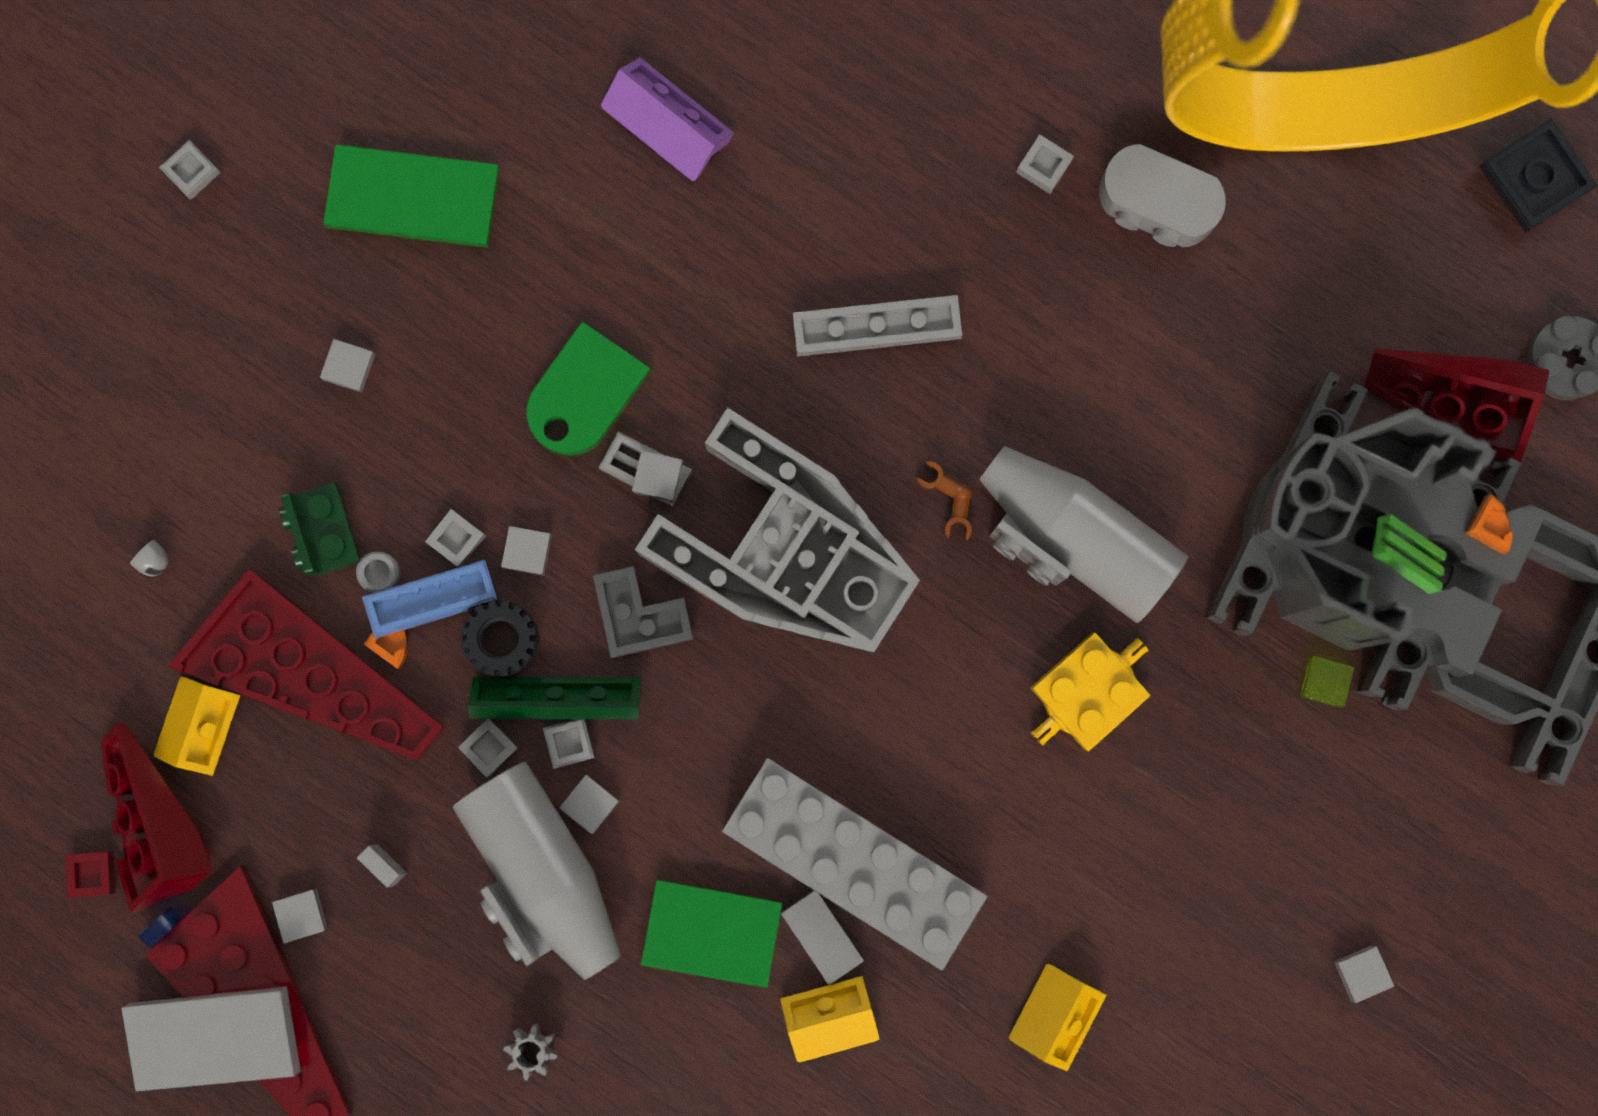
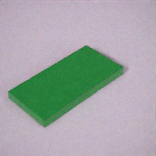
(411, 196)

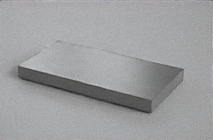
(211, 1039)

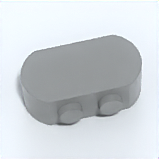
(1161, 196)

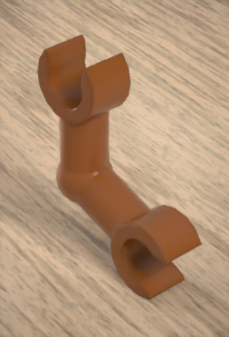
(959, 492)

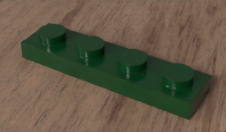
(555, 698)

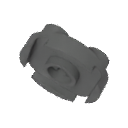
(1546, 352)

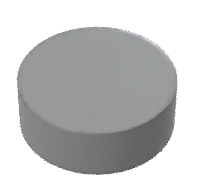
(378, 572)

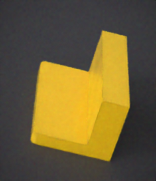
(196, 726)
(1056, 1017)
(829, 1019)

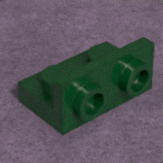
(319, 530)

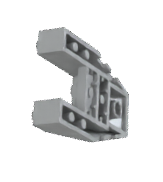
(806, 560)

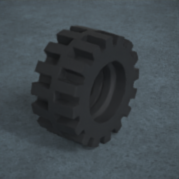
(476, 626)

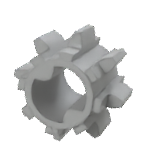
(545, 1054)

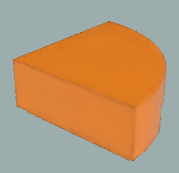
(1491, 525)
(391, 647)

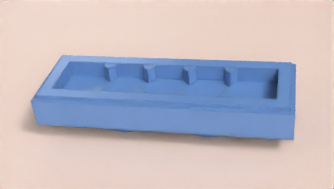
(429, 599)

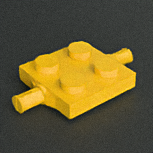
(1090, 691)

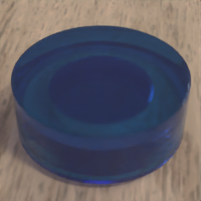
(160, 927)

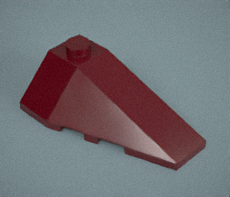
(1478, 395)
(158, 837)

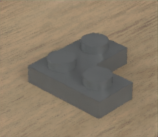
(632, 626)

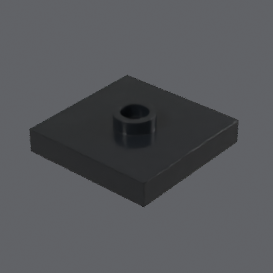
(1538, 175)

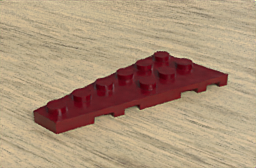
(287, 660)
(231, 949)

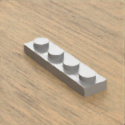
(877, 325)

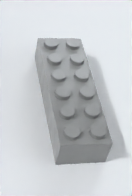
(854, 864)

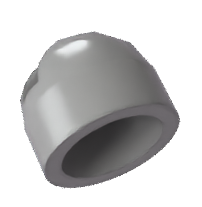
(150, 559)

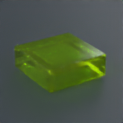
(1327, 682)

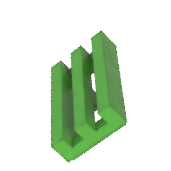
(1409, 546)

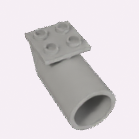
(1073, 528)
(544, 882)

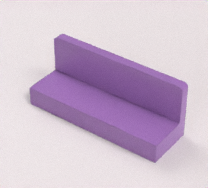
(665, 118)

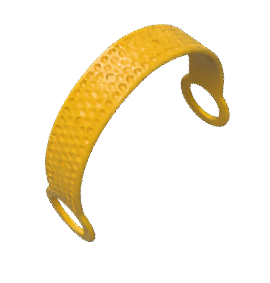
(1348, 104)

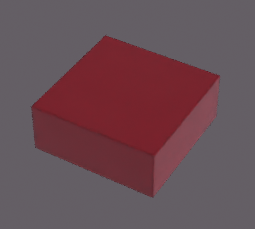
(90, 874)

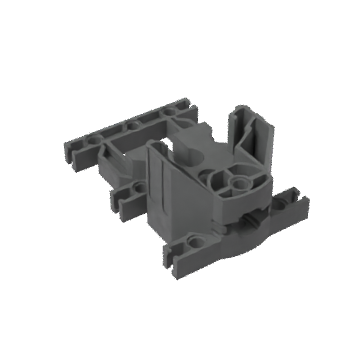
(1426, 476)

